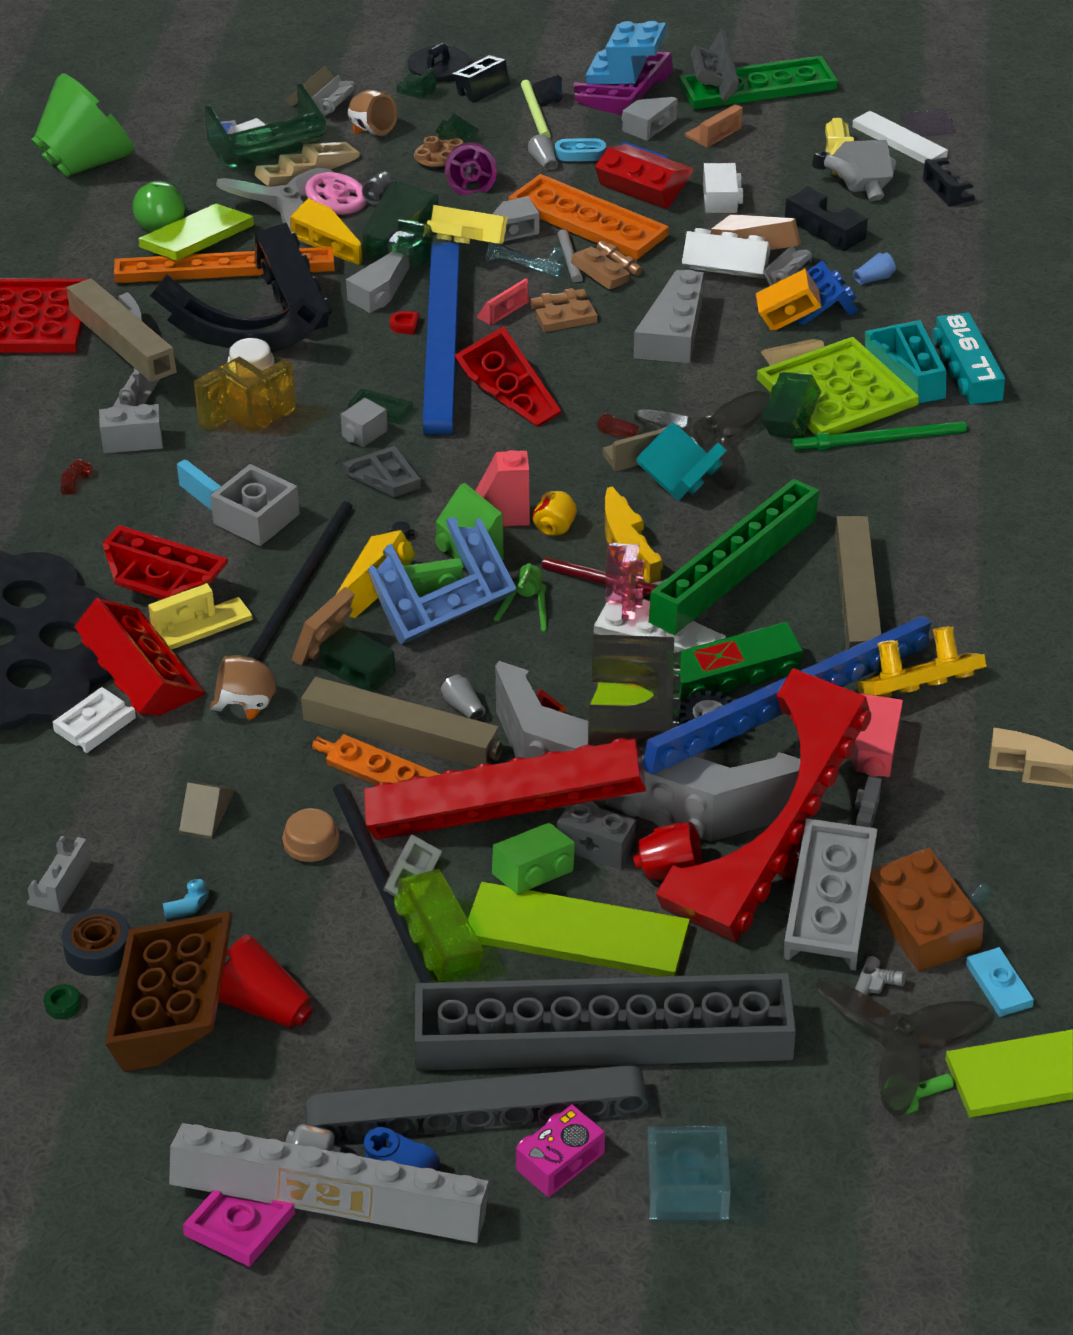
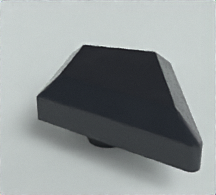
(548, 90)

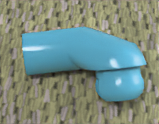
(190, 903)

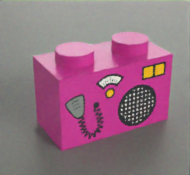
(559, 1150)

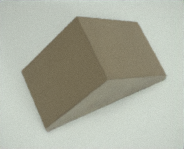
(204, 809)

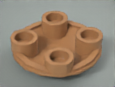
(435, 151)

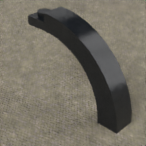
(225, 329)

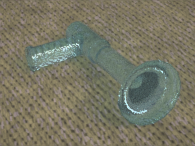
(548, 266)

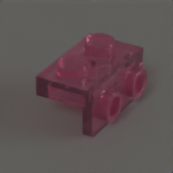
(623, 577)

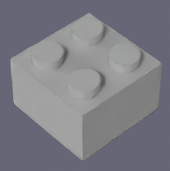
(255, 505)

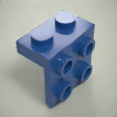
(830, 291)

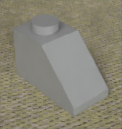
(649, 116)
(522, 218)

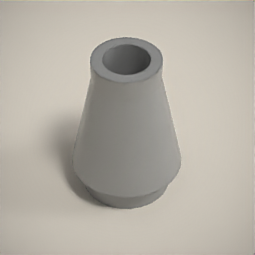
(542, 151)
(461, 695)

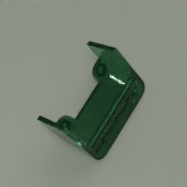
(270, 139)

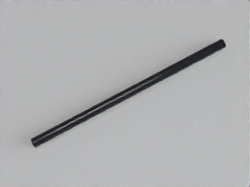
(300, 581)
(380, 878)

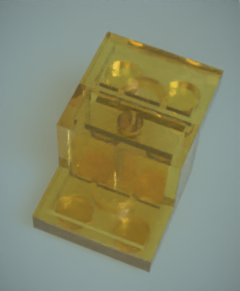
(245, 394)

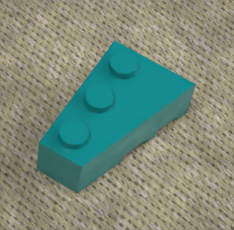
(911, 357)

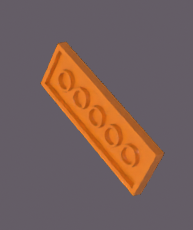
(592, 216)

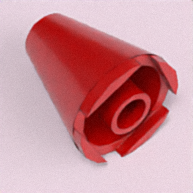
(261, 986)

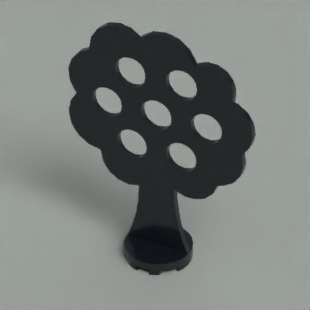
(70, 669)

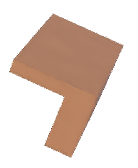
(717, 127)

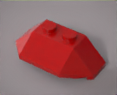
(157, 564)

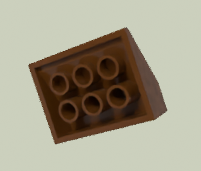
(167, 989)

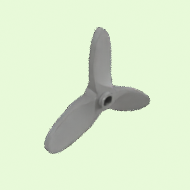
(283, 198)

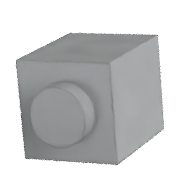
(363, 422)

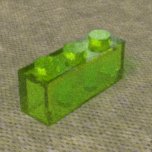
(438, 925)

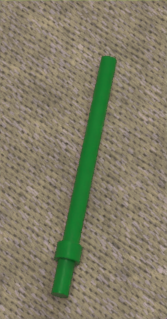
(824, 441)

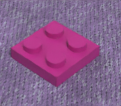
(237, 1225)

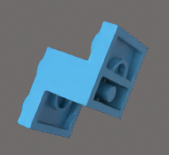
(626, 53)

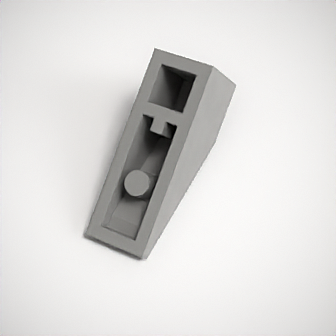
(378, 282)

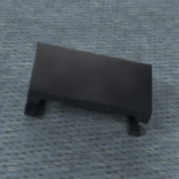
(482, 78)
(944, 184)

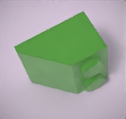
(467, 507)

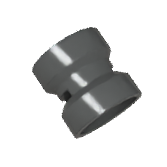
(375, 187)

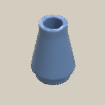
(876, 269)

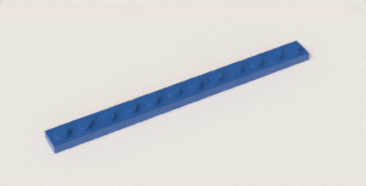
(762, 705)

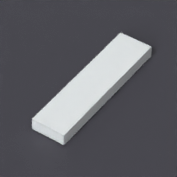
(898, 137)

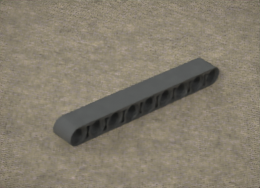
(478, 1102)

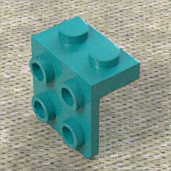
(679, 461)

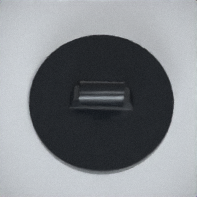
(441, 58)

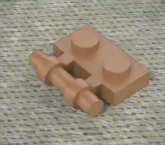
(606, 264)
(563, 316)

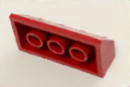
(137, 658)

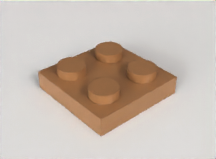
(322, 626)

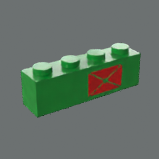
(738, 660)

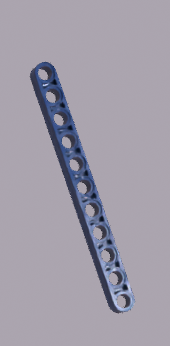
(441, 340)

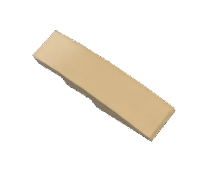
(313, 156)

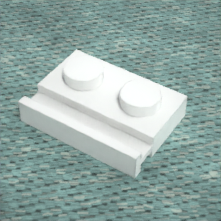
(94, 719)

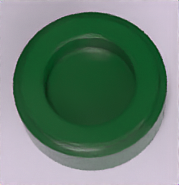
(62, 1001)

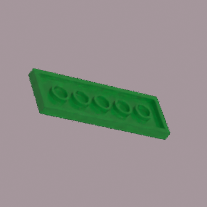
(764, 82)

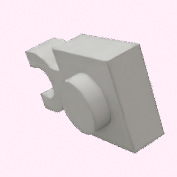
(867, 802)

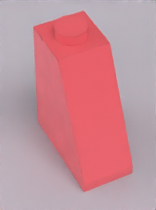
(507, 486)
(877, 744)

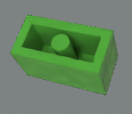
(533, 858)

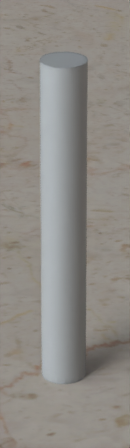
(568, 251)

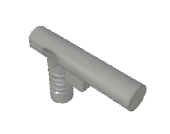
(874, 982)

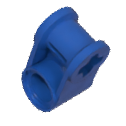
(399, 1149)

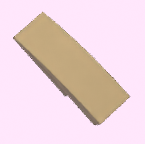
(1035, 757)

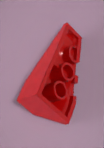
(506, 374)

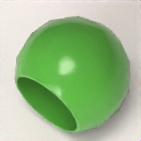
(157, 205)

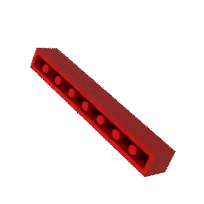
(504, 789)

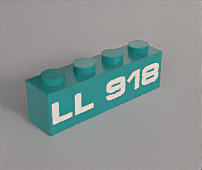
(968, 358)

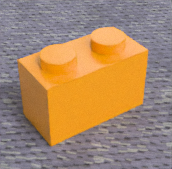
(788, 300)

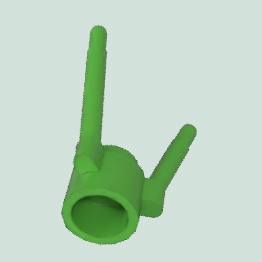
(528, 584)

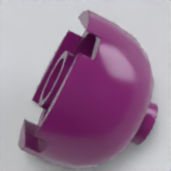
(470, 163)

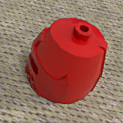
(669, 846)

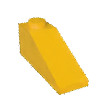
(321, 227)
(359, 579)

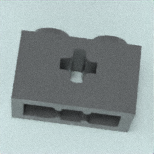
(599, 834)

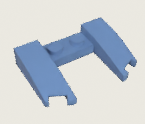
(415, 616)

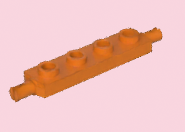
(368, 761)

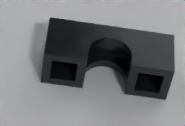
(839, 228)

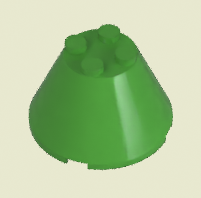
(77, 132)

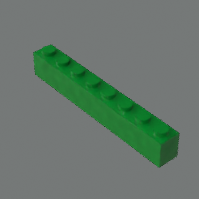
(732, 557)

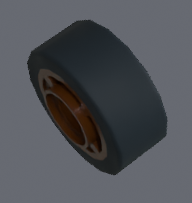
(95, 941)

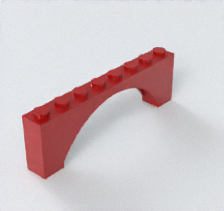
(729, 889)

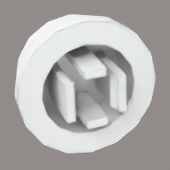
(254, 351)

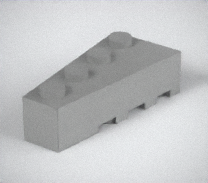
(672, 320)

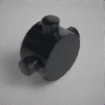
(405, 527)

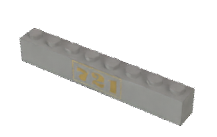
(329, 1182)

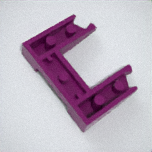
(617, 98)

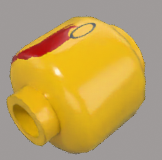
(554, 511)

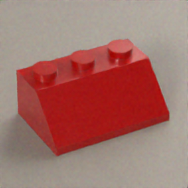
(642, 174)

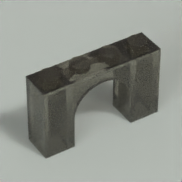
(642, 662)

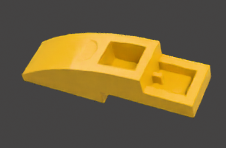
(625, 527)

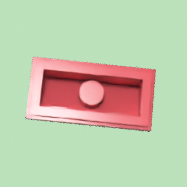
(505, 303)

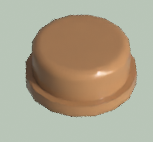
(310, 835)

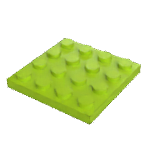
(852, 386)

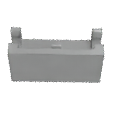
(61, 876)

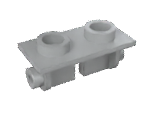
(333, 94)
(787, 265)
(136, 391)

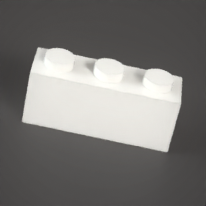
(726, 253)

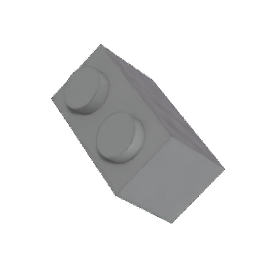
(130, 428)

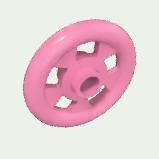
(336, 192)

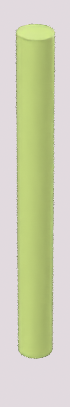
(535, 108)

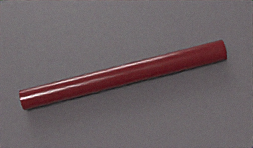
(586, 573)

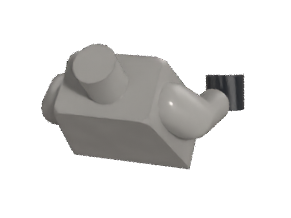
(861, 165)

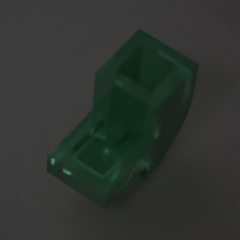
(412, 240)

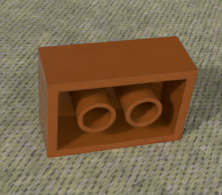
(925, 910)

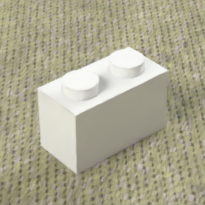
(721, 188)

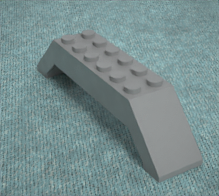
(695, 790)

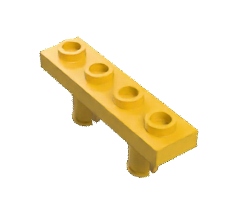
(934, 673)

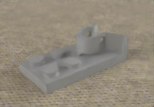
(830, 890)

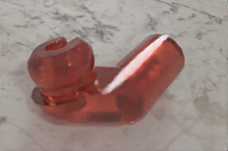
(611, 425)

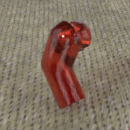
(69, 476)

